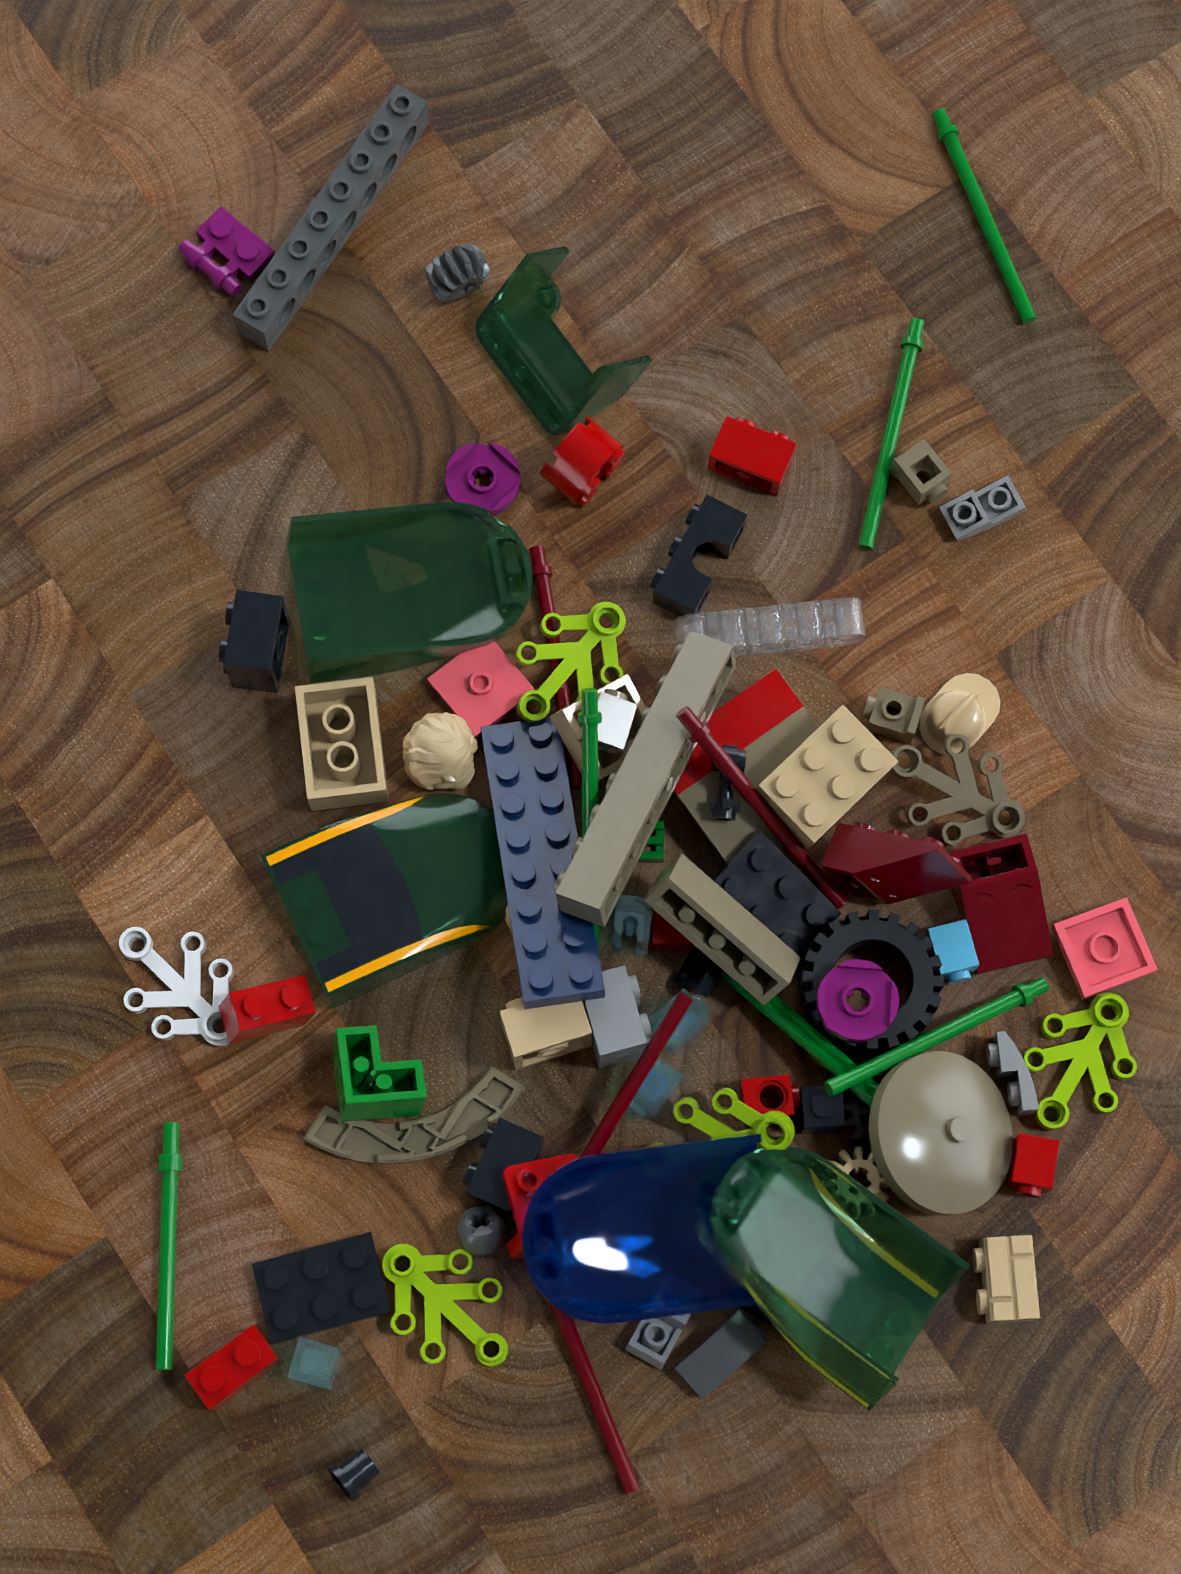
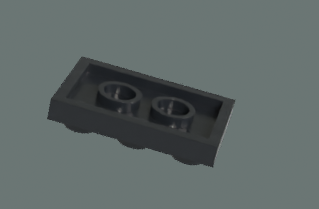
(776, 893)
(321, 1288)

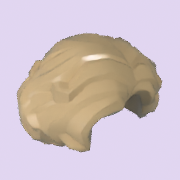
(440, 752)

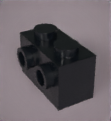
(504, 1146)

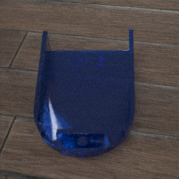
(634, 1232)

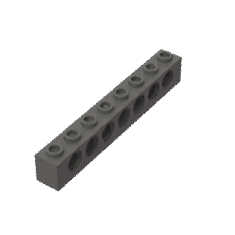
(332, 217)

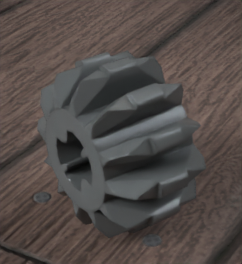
(457, 273)

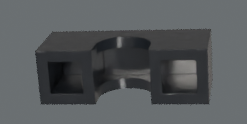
(712, 529)

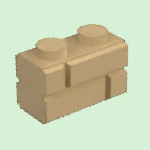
(1007, 1279)

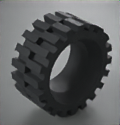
(898, 941)

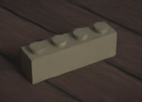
(722, 929)

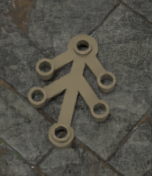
(963, 793)

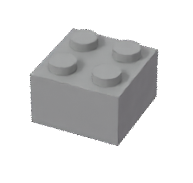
(615, 1023)

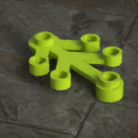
(575, 655)
(1084, 1055)
(751, 1117)
(440, 1299)

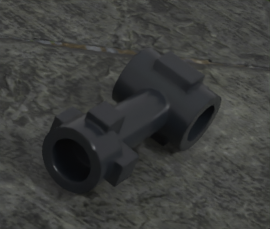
(724, 807)

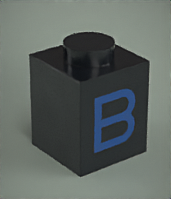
(820, 1111)

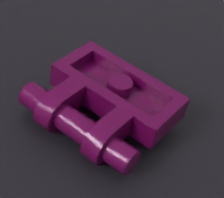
(233, 243)

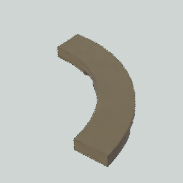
(422, 1137)

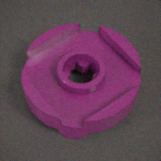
(483, 459)
(839, 1016)

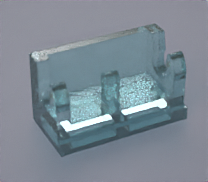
(632, 917)

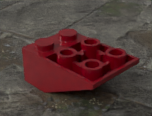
(890, 864)
(1003, 904)

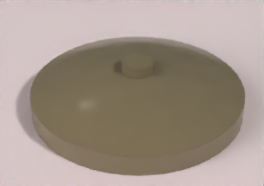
(940, 1133)

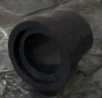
(353, 1474)

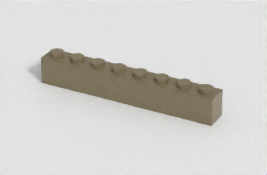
(644, 780)

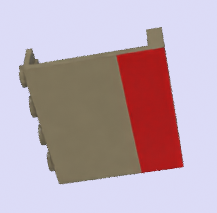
(766, 724)

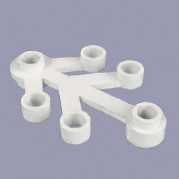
(184, 991)

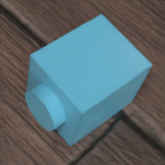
(955, 950)

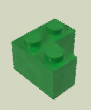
(370, 1087)

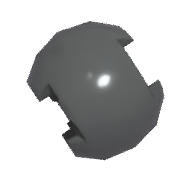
(481, 1230)

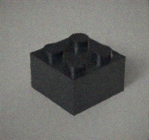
(255, 641)

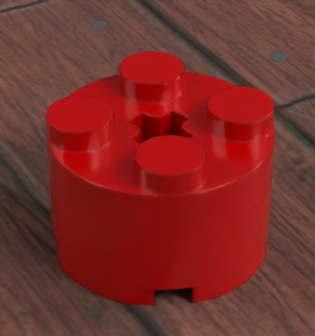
(582, 460)

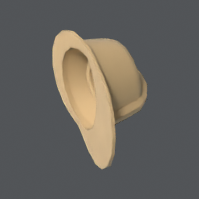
(962, 706)

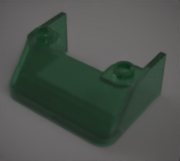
(537, 356)

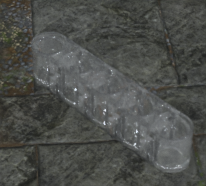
(780, 626)

